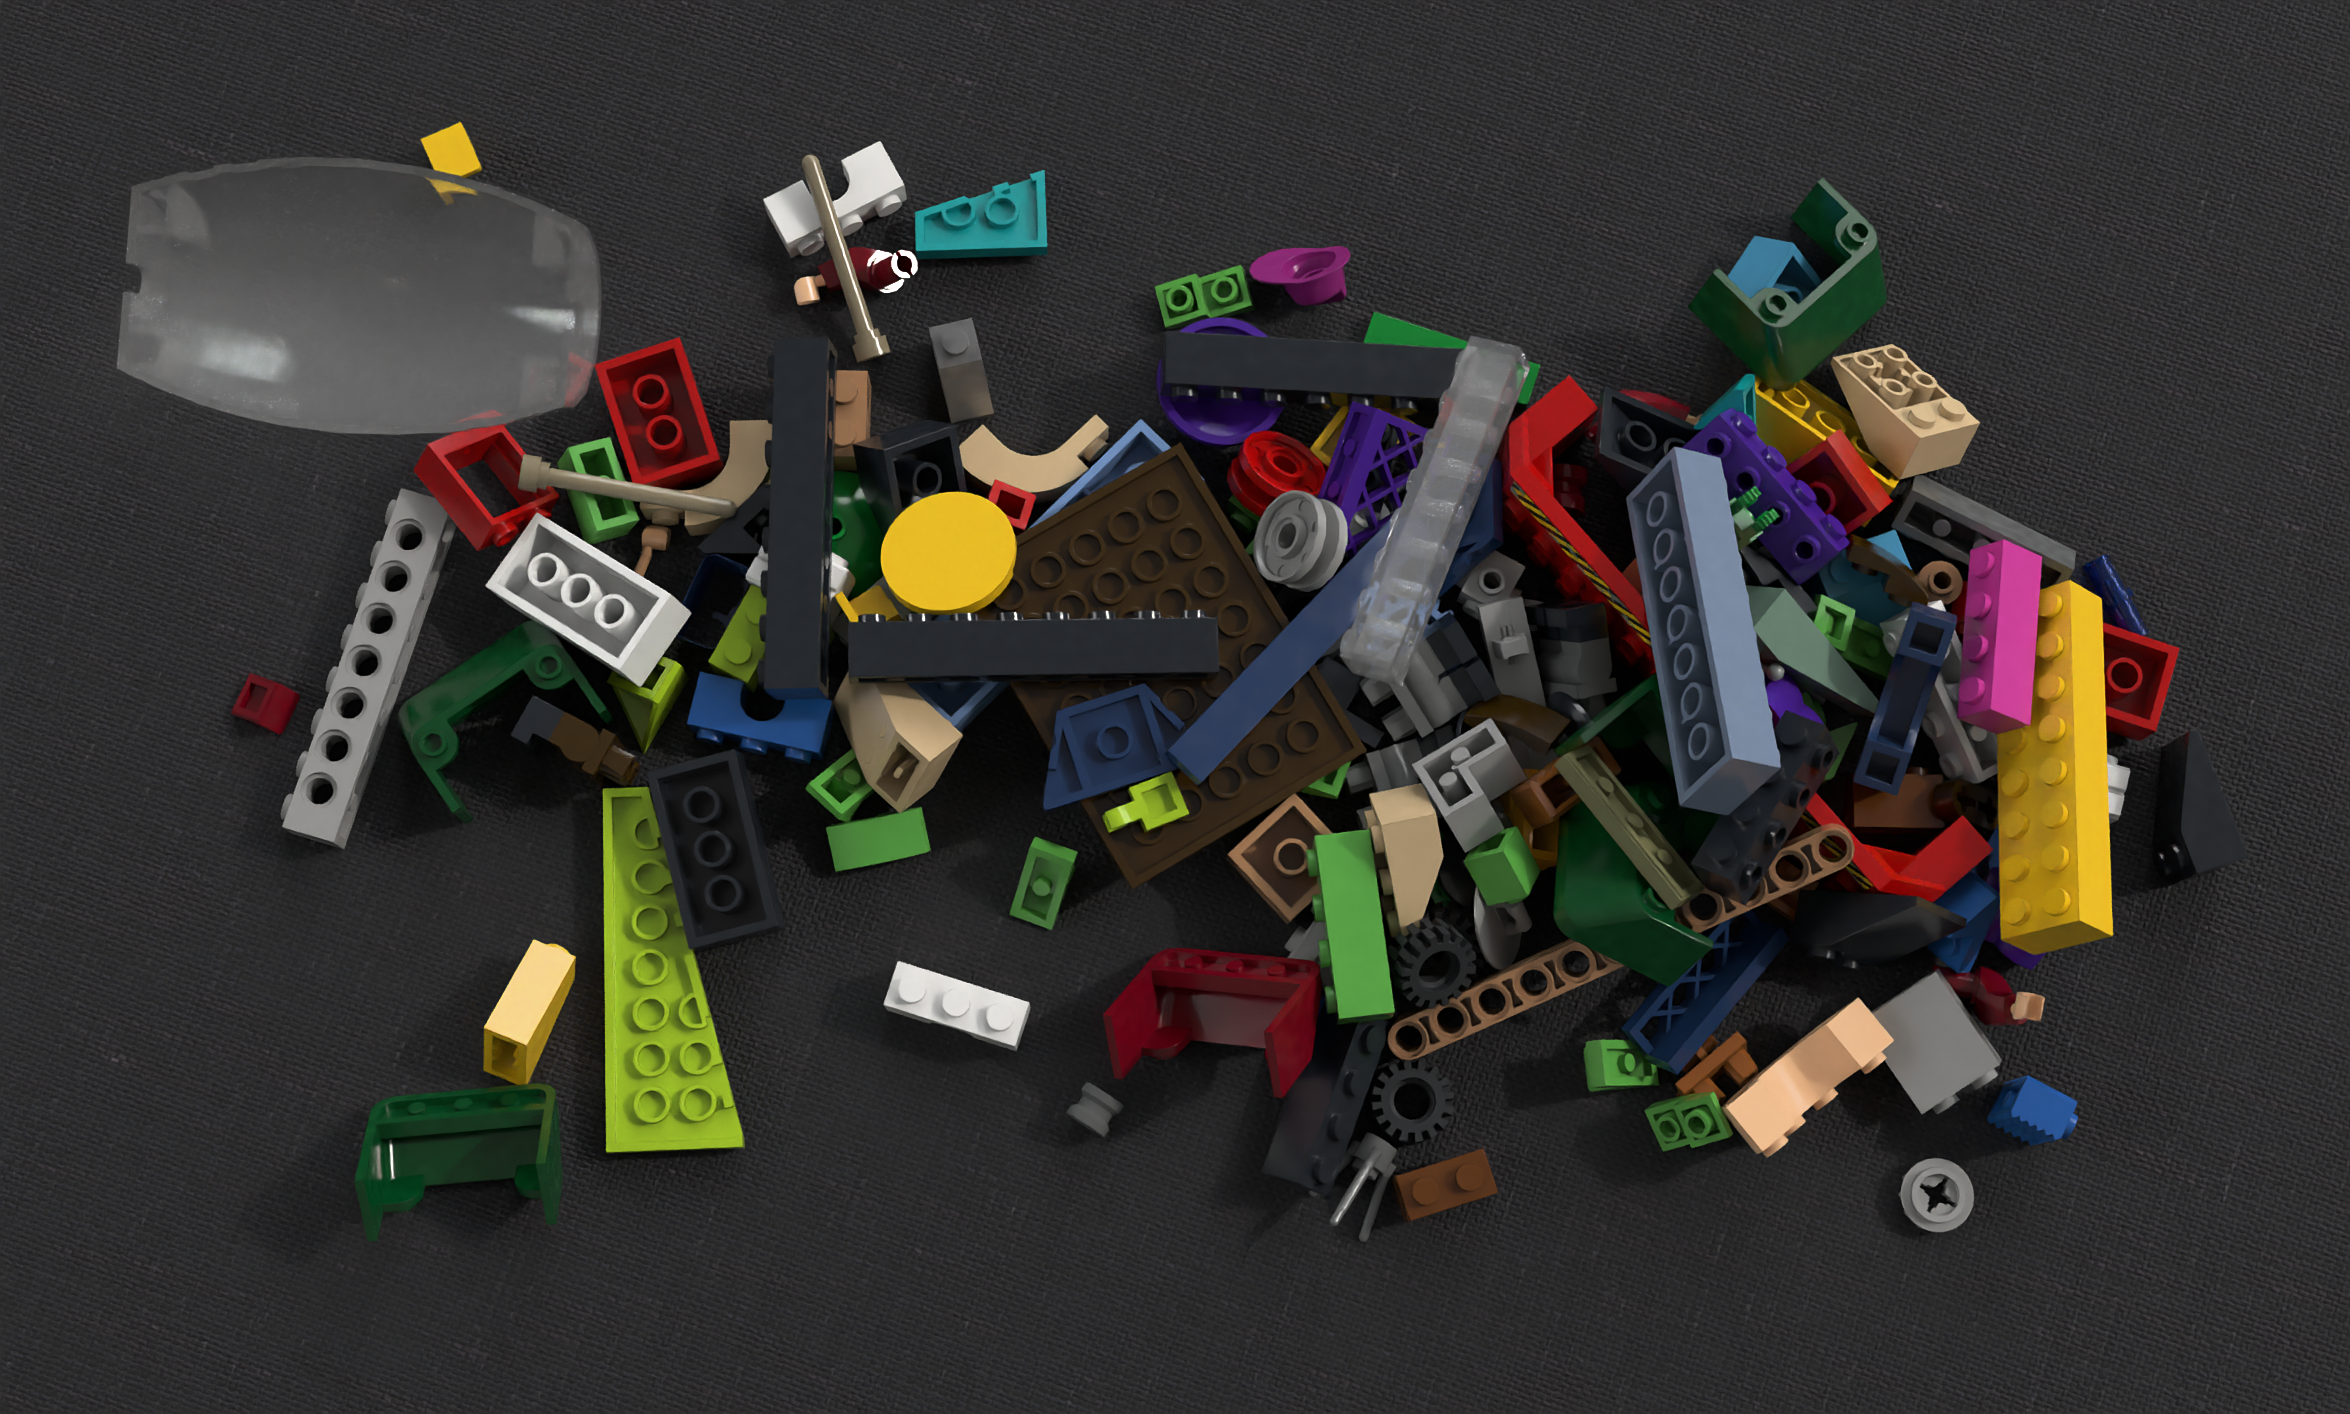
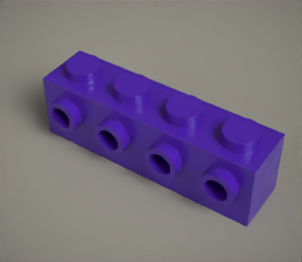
(1802, 535)

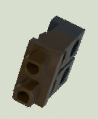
(591, 754)

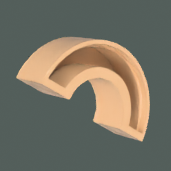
(1806, 1076)

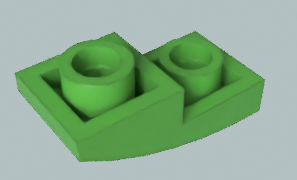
(1206, 297)
(878, 839)
(1688, 1120)

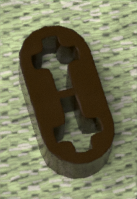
(1967, 799)

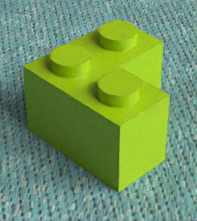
(741, 644)

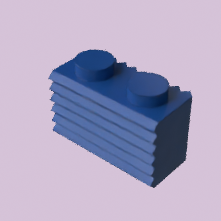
(2033, 1111)

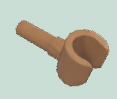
(653, 538)

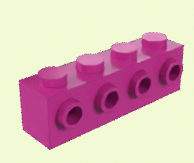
(1999, 637)

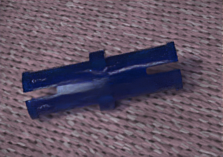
(2102, 571)

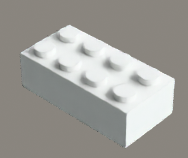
(589, 599)

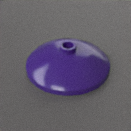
(1209, 421)

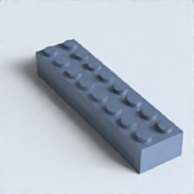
(1702, 633)

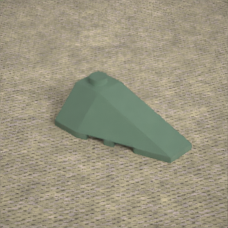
(1806, 655)

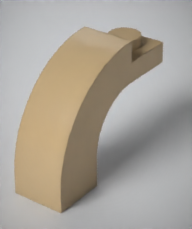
(1043, 475)
(739, 479)

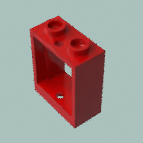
(504, 456)

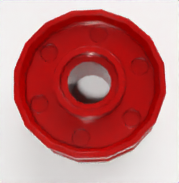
(1272, 466)

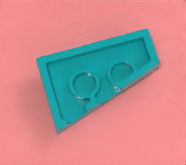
(988, 225)

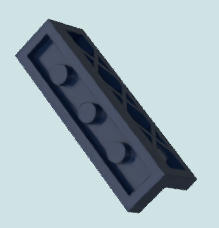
(1708, 994)

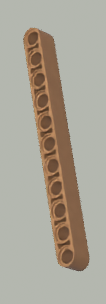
(1561, 979)

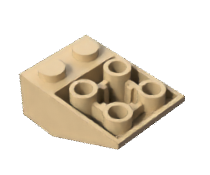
(1903, 411)
(895, 738)
(1405, 853)

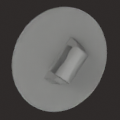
(1499, 930)

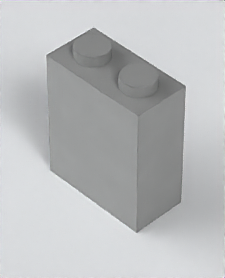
(1935, 1044)

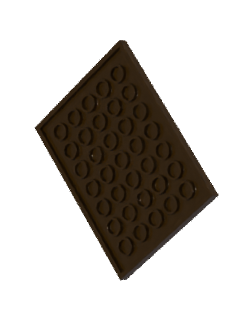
(1169, 549)

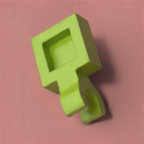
(1153, 803)

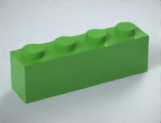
(1352, 927)

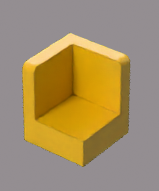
(452, 151)
(871, 602)

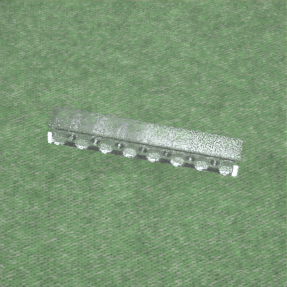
(1434, 510)

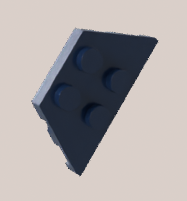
(1483, 529)
(1109, 745)

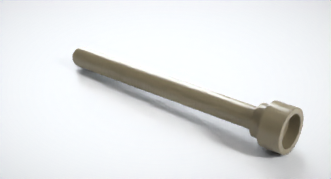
(868, 340)
(539, 475)

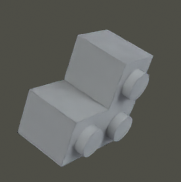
(1467, 777)

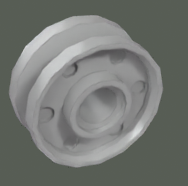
(1300, 541)

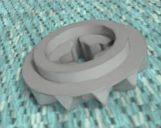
(1956, 1189)

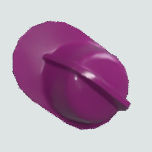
(1307, 274)

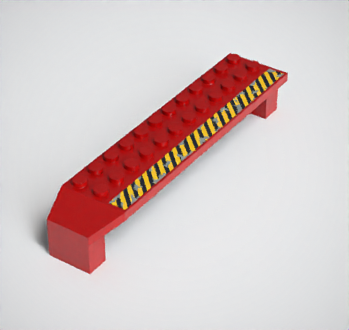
(1589, 575)

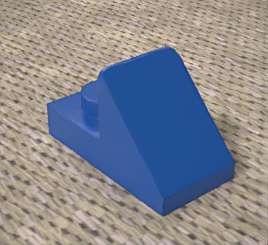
(1978, 903)

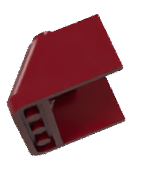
(1222, 1001)

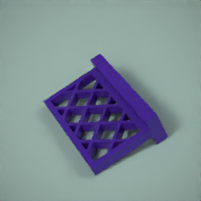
(1358, 454)

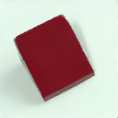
(266, 703)

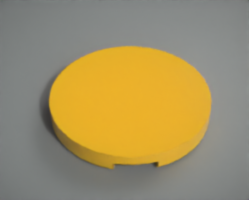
(949, 554)

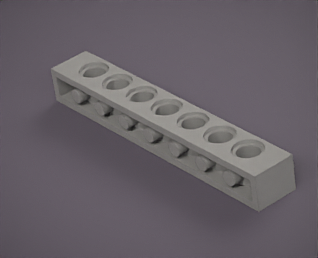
(333, 820)

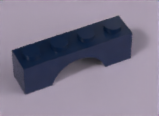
(1905, 698)

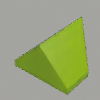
(651, 703)

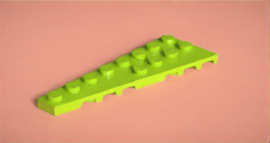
(660, 1041)

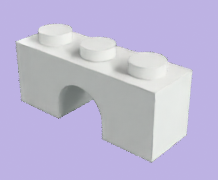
(872, 191)
(957, 1005)

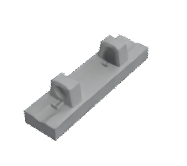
(1513, 664)

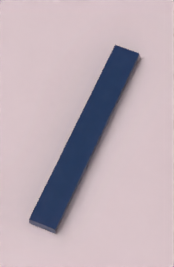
(1276, 667)

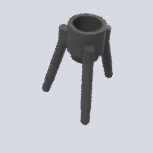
(1371, 1159)

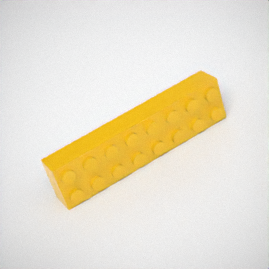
(2057, 787)

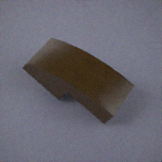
(1898, 579)
(1522, 719)

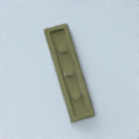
(1629, 827)

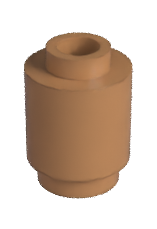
(1945, 577)

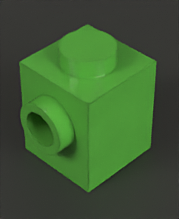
(1503, 867)

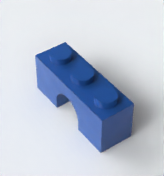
(720, 714)

